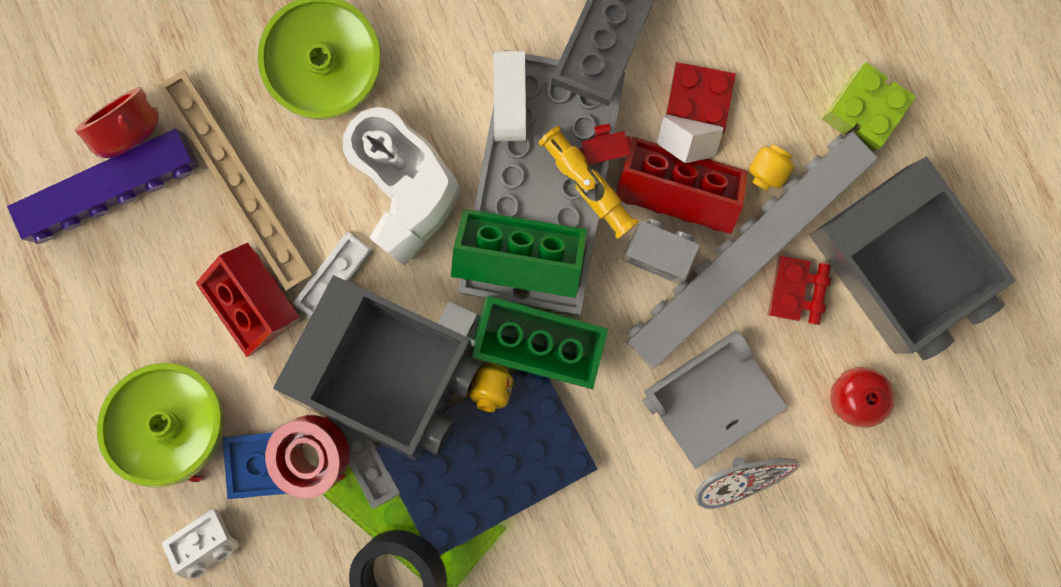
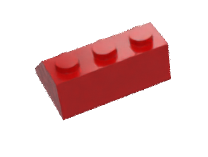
(247, 298)

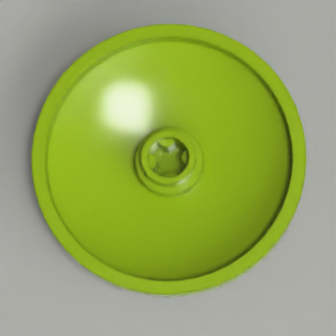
(319, 58)
(160, 425)

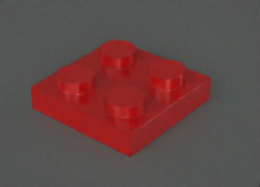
(700, 94)

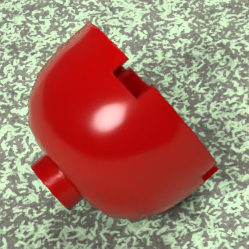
(850, 395)

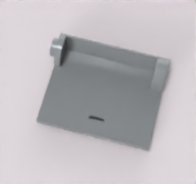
(710, 395)

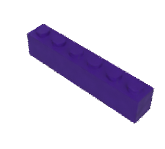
(103, 186)

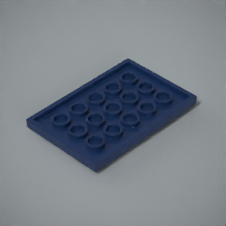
(491, 464)

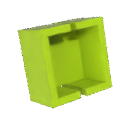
(870, 105)

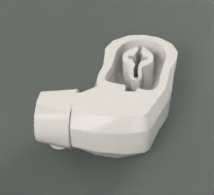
(408, 173)

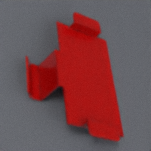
(606, 145)

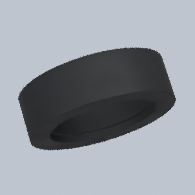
(403, 544)

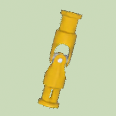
(574, 165)

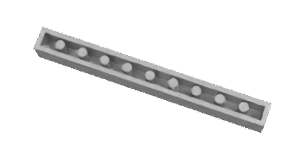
(751, 249)

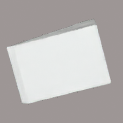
(689, 138)

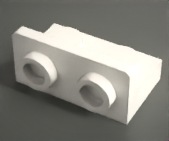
(199, 546)

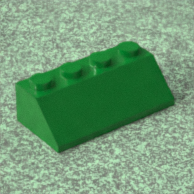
(518, 253)
(539, 342)

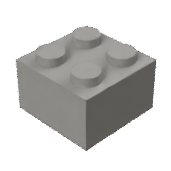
(661, 251)

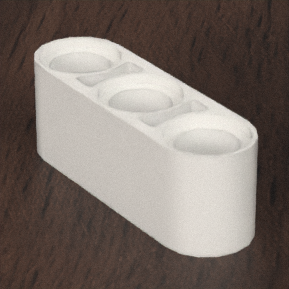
(509, 96)

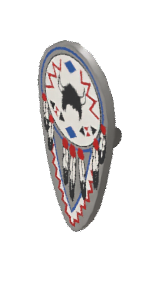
(743, 481)

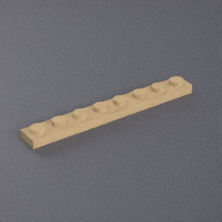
(235, 180)

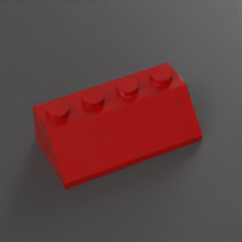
(691, 191)

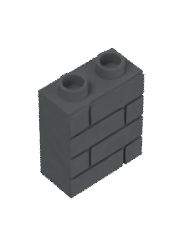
(914, 261)
(378, 370)

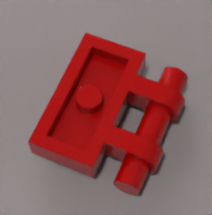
(790, 286)

